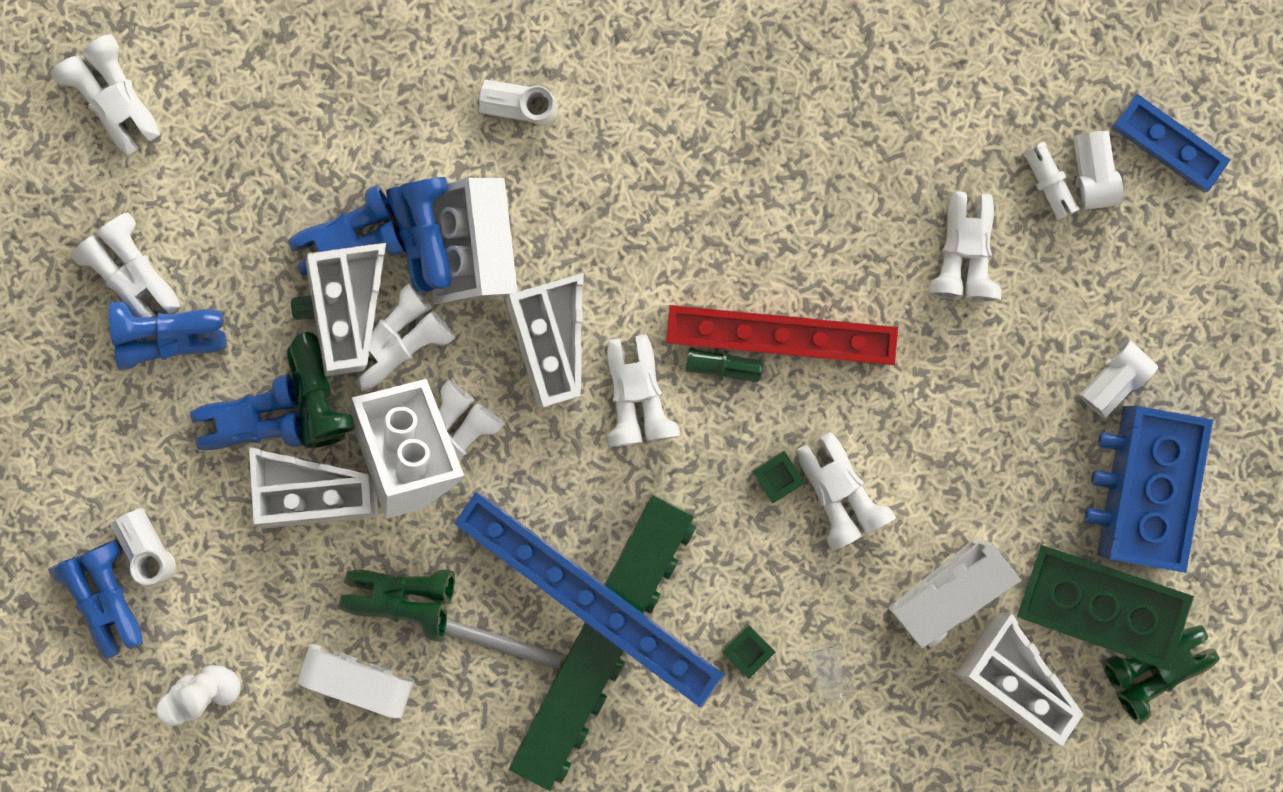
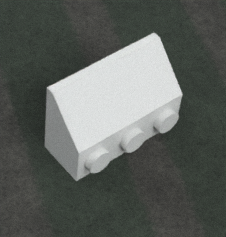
(476, 240)
(405, 447)

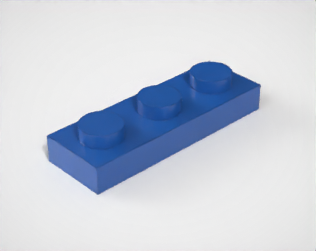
(1171, 143)

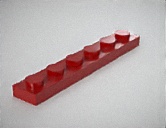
(782, 335)

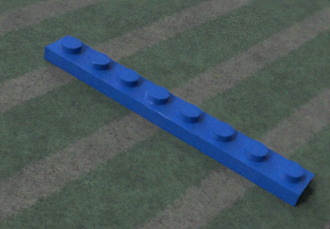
(590, 600)

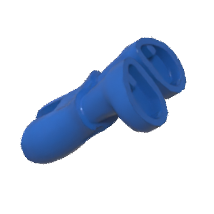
(342, 234)
(420, 235)
(175, 334)
(241, 421)
(102, 607)

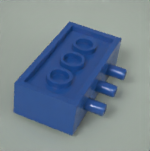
(1152, 487)

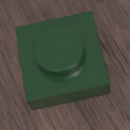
(778, 476)
(748, 651)

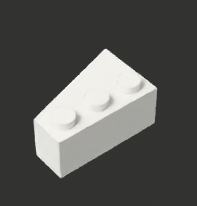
(344, 304)
(549, 337)
(306, 492)
(954, 592)
(1017, 681)

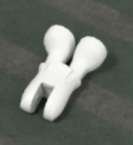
(112, 103)
(970, 241)
(135, 279)
(391, 348)
(633, 385)
(477, 422)
(836, 483)
(193, 694)

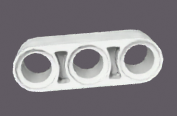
(355, 683)

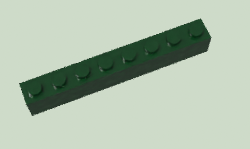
(593, 657)

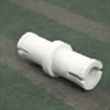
(1051, 181)

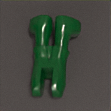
(318, 422)
(391, 597)
(1136, 697)

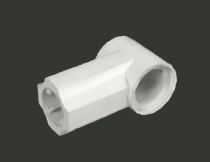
(514, 102)
(1097, 179)
(1122, 374)
(141, 544)

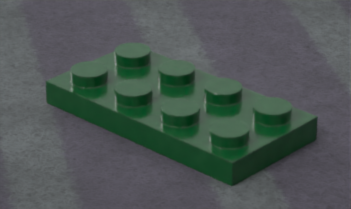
(1106, 607)

